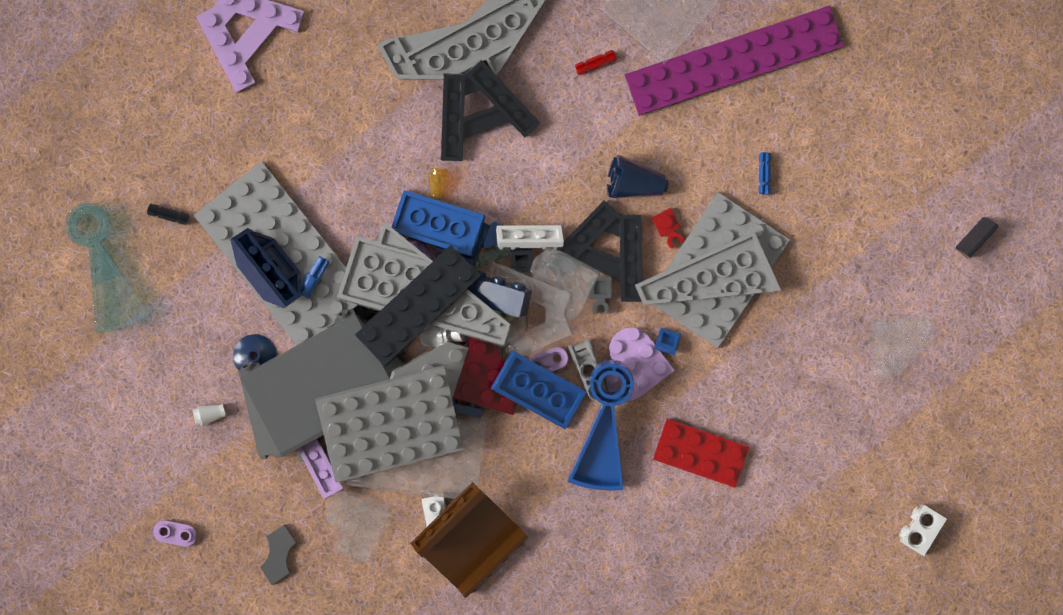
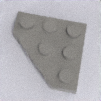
(446, 354)

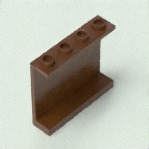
(469, 539)

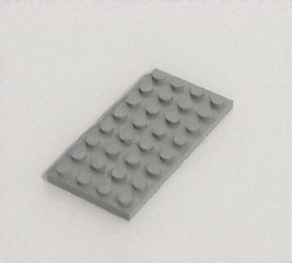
(266, 208)

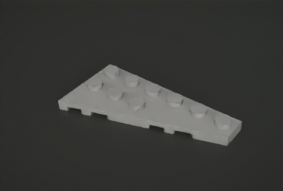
(722, 272)

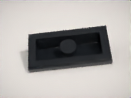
(976, 237)

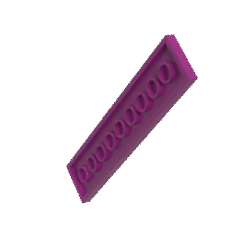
(734, 60)

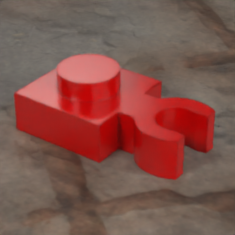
(666, 225)

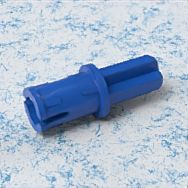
(314, 276)

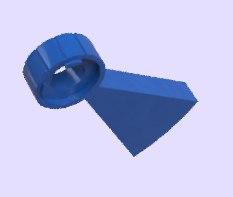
(599, 457)

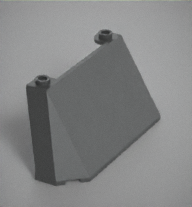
(284, 389)

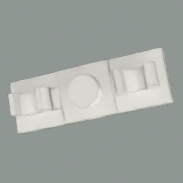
(530, 236)

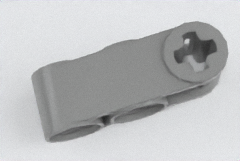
(582, 359)

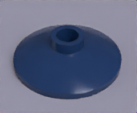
(253, 343)

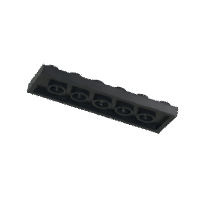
(418, 305)

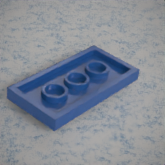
(438, 223)
(538, 389)

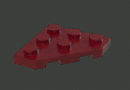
(478, 375)

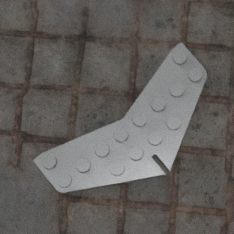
(486, 36)

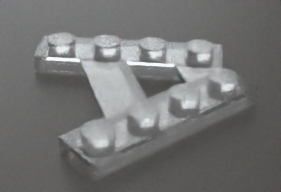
(556, 305)

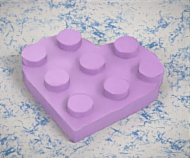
(645, 362)

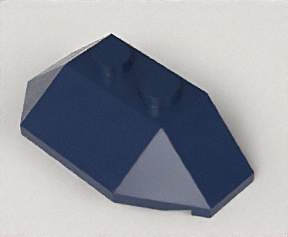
(267, 267)

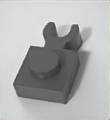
(600, 292)

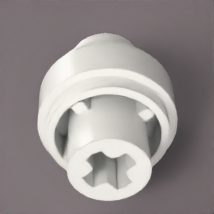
(434, 336)

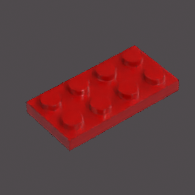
(700, 453)

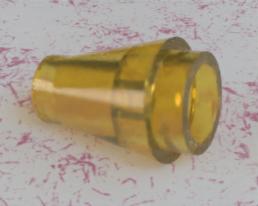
(437, 182)

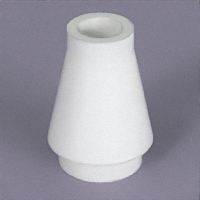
(208, 413)

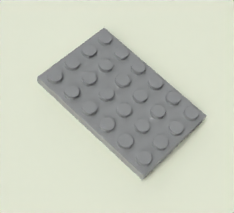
(717, 226)
(389, 424)

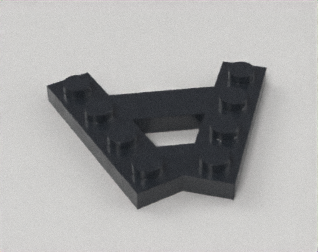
(505, 109)
(629, 265)

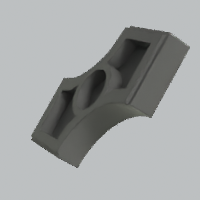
(279, 546)

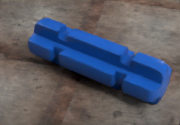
(764, 173)

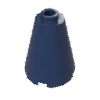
(634, 180)

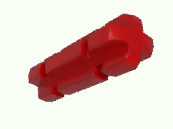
(595, 62)

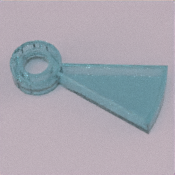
(113, 297)

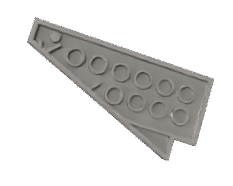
(386, 266)

